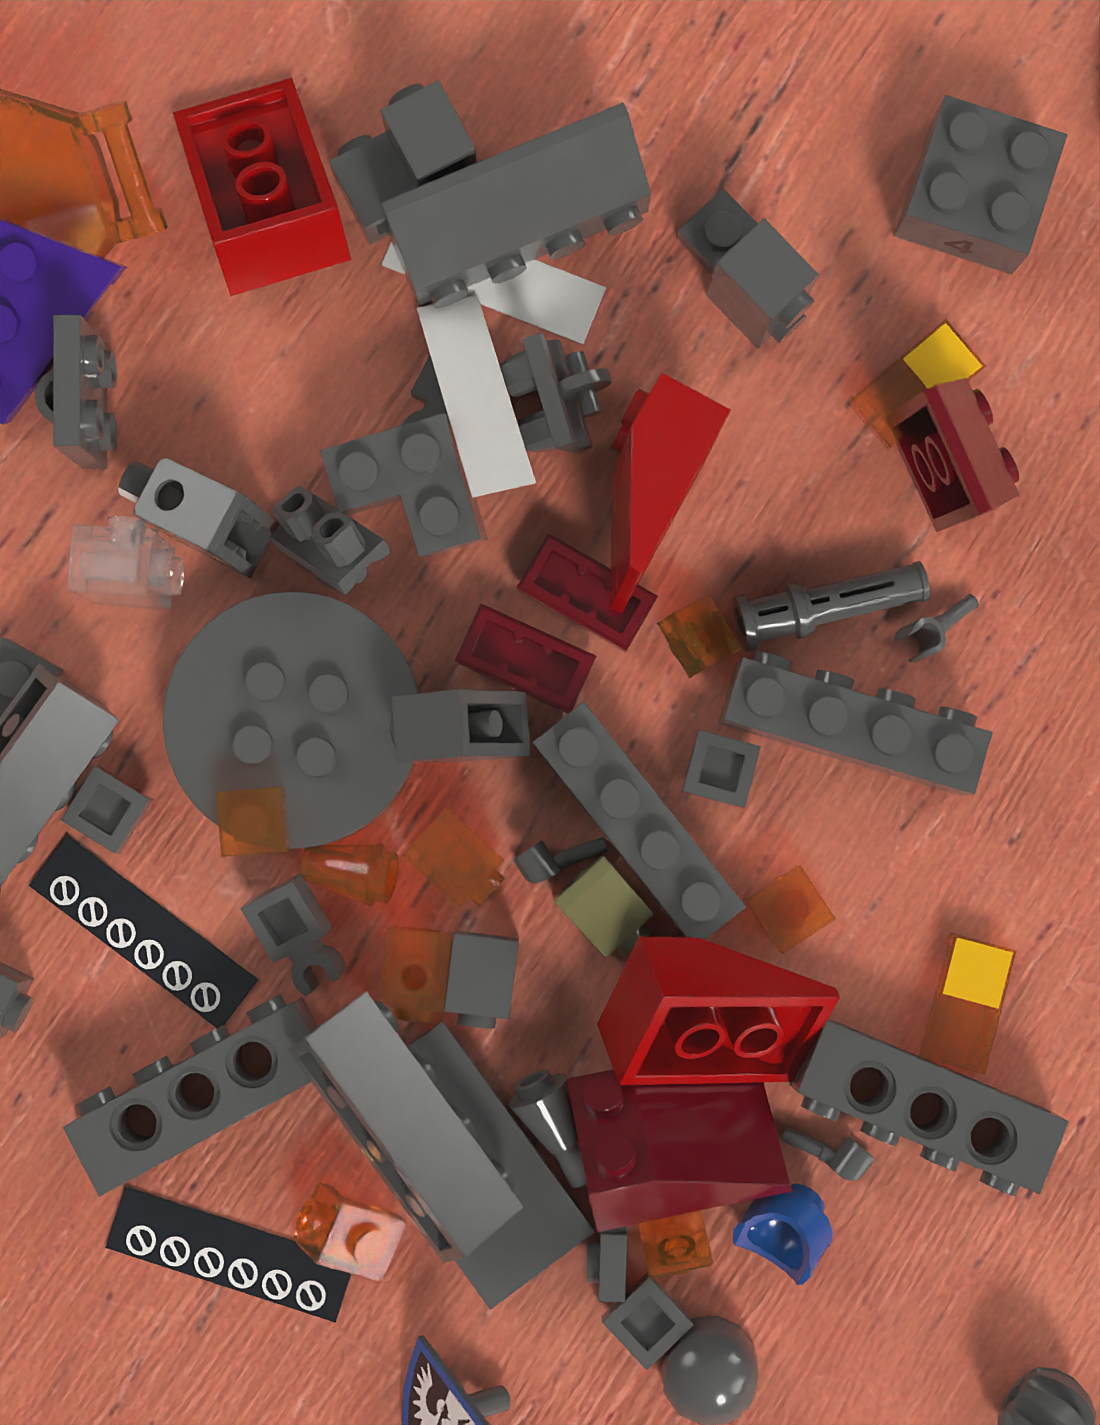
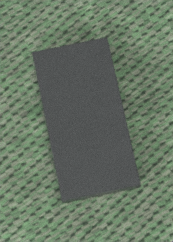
(550, 1217)

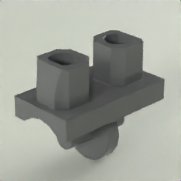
(545, 369)
(325, 540)

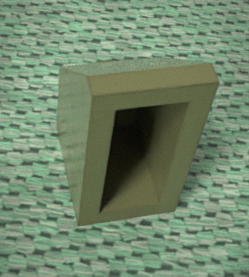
(605, 908)

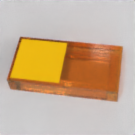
(932, 361)
(967, 1003)

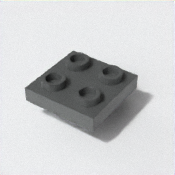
(76, 393)

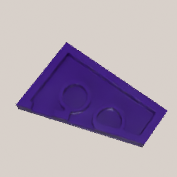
(36, 282)

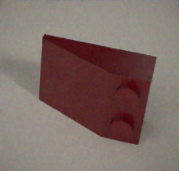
(955, 454)
(673, 1147)

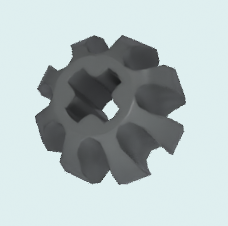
(1047, 1398)

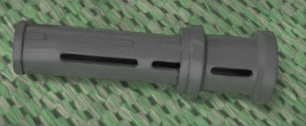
(801, 609)

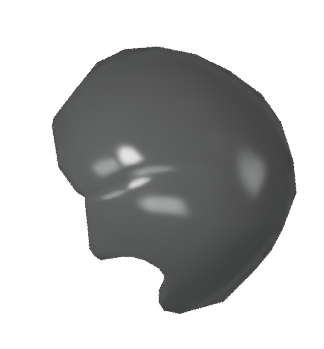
(711, 1372)

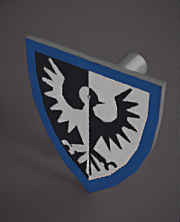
(437, 1397)

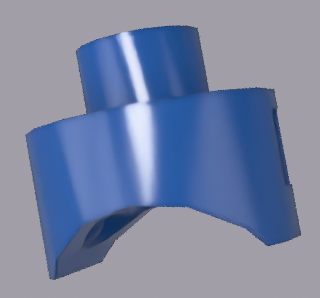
(787, 1231)

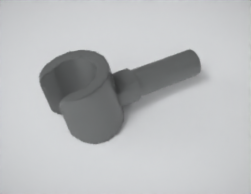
(931, 631)
(539, 864)
(848, 1161)

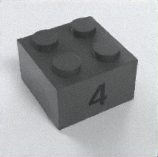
(980, 185)

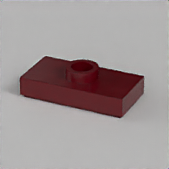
(581, 592)
(525, 658)

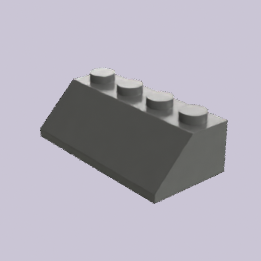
(519, 207)

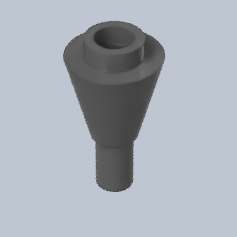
(547, 1111)

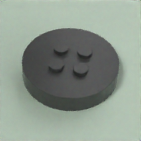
(291, 699)

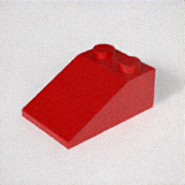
(262, 186)
(661, 453)
(709, 1016)

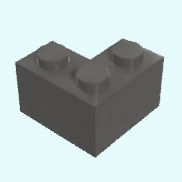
(418, 146)
(414, 466)

